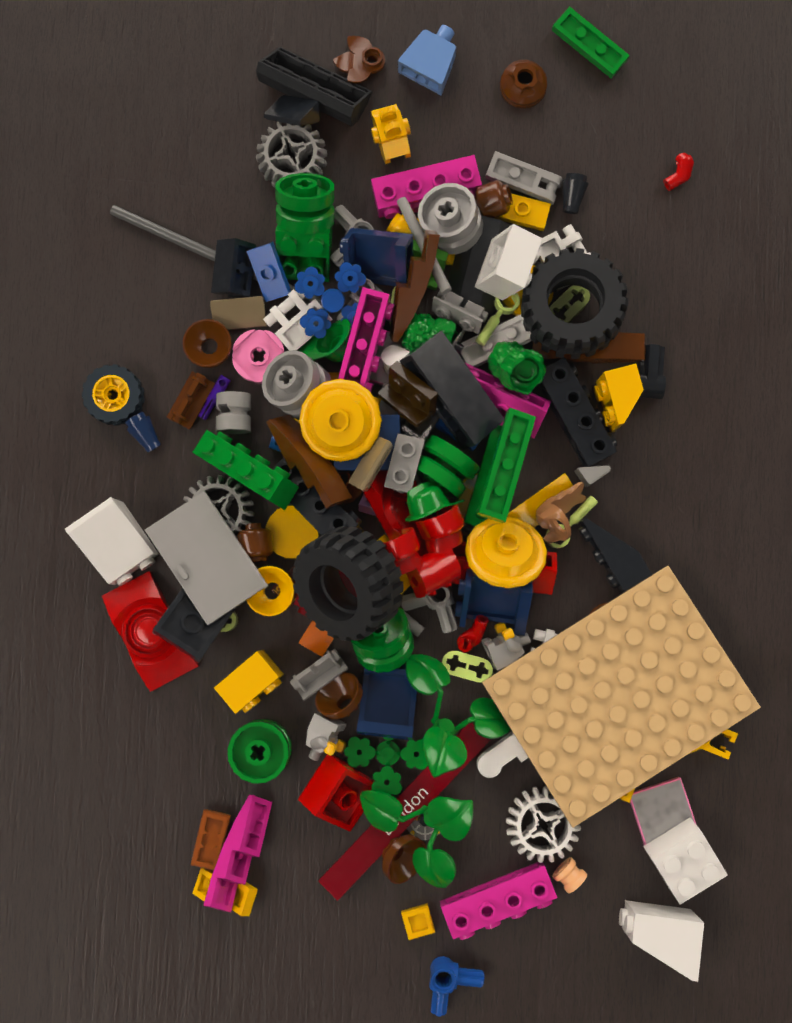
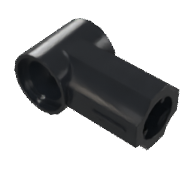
(652, 372)

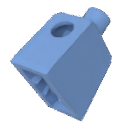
(429, 59)

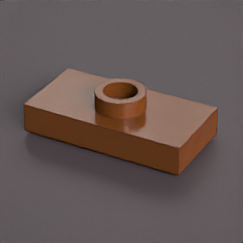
(210, 839)

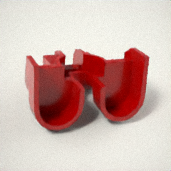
(440, 564)

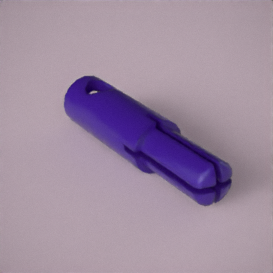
(220, 386)

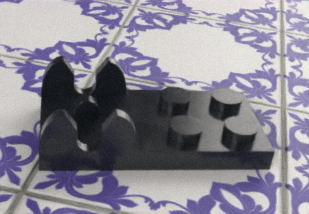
(186, 629)

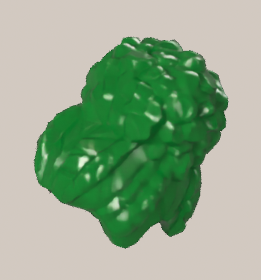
(424, 327)
(516, 366)

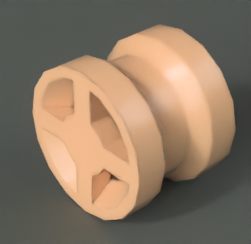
(569, 875)

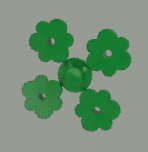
(387, 754)

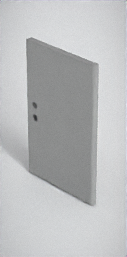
(207, 554)

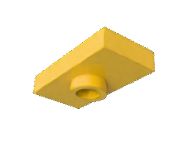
(527, 212)

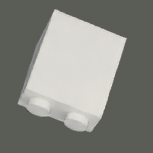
(113, 541)
(666, 933)

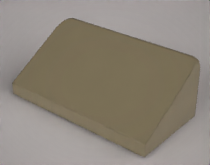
(239, 312)
(371, 464)

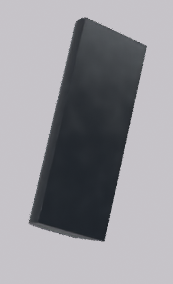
(460, 398)

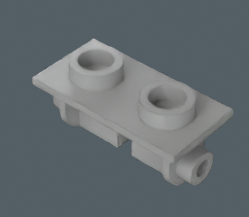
(468, 318)
(404, 463)
(319, 674)

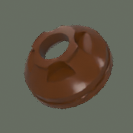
(521, 94)
(199, 333)
(331, 696)
(398, 856)

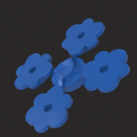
(331, 300)

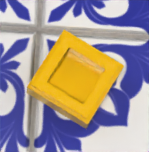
(418, 921)

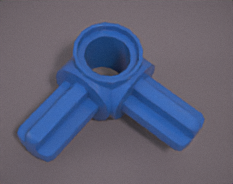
(444, 985)

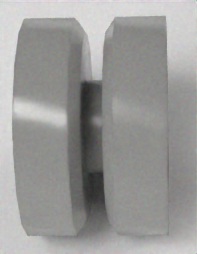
(452, 214)
(291, 379)

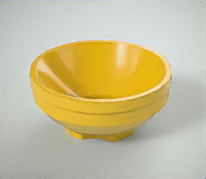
(270, 607)

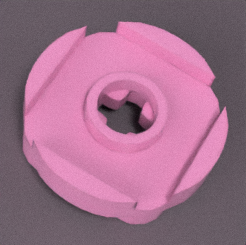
(243, 353)

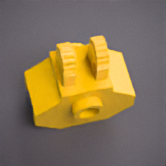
(390, 132)

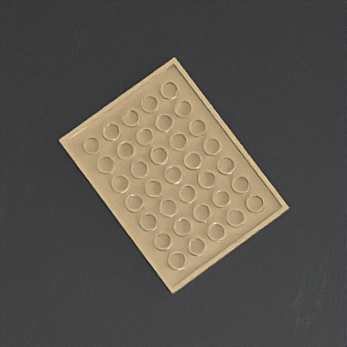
(620, 696)

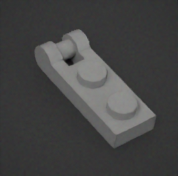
(523, 177)

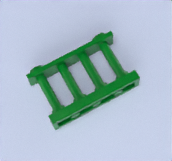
(500, 469)

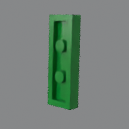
(590, 42)

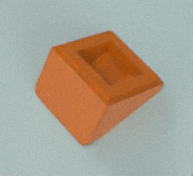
(316, 640)

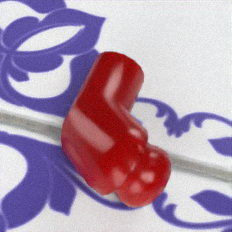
(684, 169)
(473, 635)

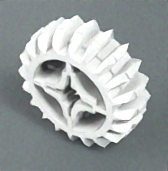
(556, 845)

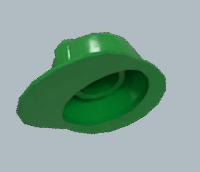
(332, 345)
(426, 500)

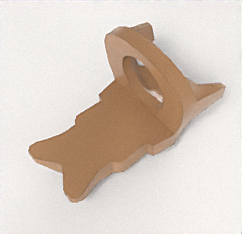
(555, 510)

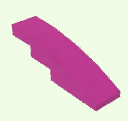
(236, 854)

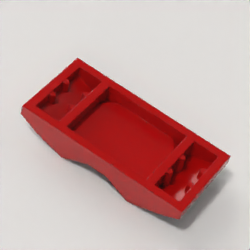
(392, 509)
(134, 613)

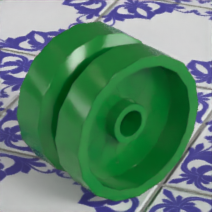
(304, 203)
(444, 467)
(386, 647)
(248, 762)

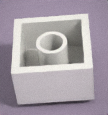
(509, 262)
(685, 860)

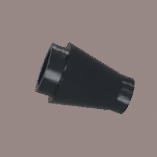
(573, 192)

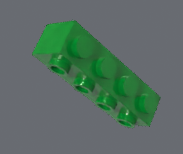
(245, 469)

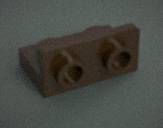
(409, 395)

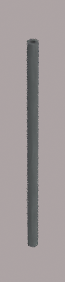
(176, 238)

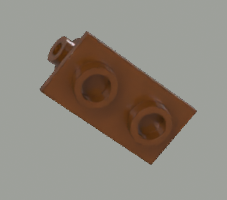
(190, 400)

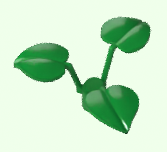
(441, 748)
(443, 814)

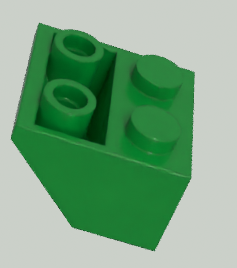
(304, 251)

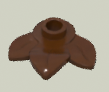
(357, 59)

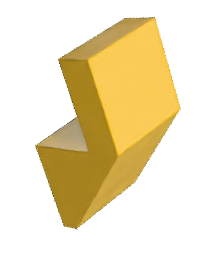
(243, 898)

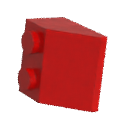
(335, 792)

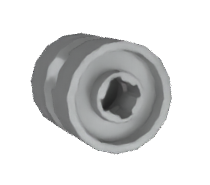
(233, 412)

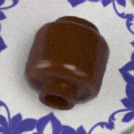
(493, 199)
(256, 542)

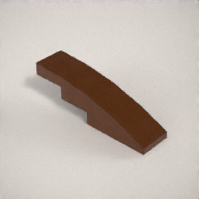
(410, 294)
(624, 348)
(313, 468)

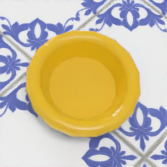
(340, 420)
(506, 552)

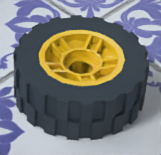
(98, 393)

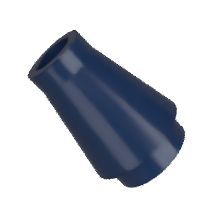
(143, 431)

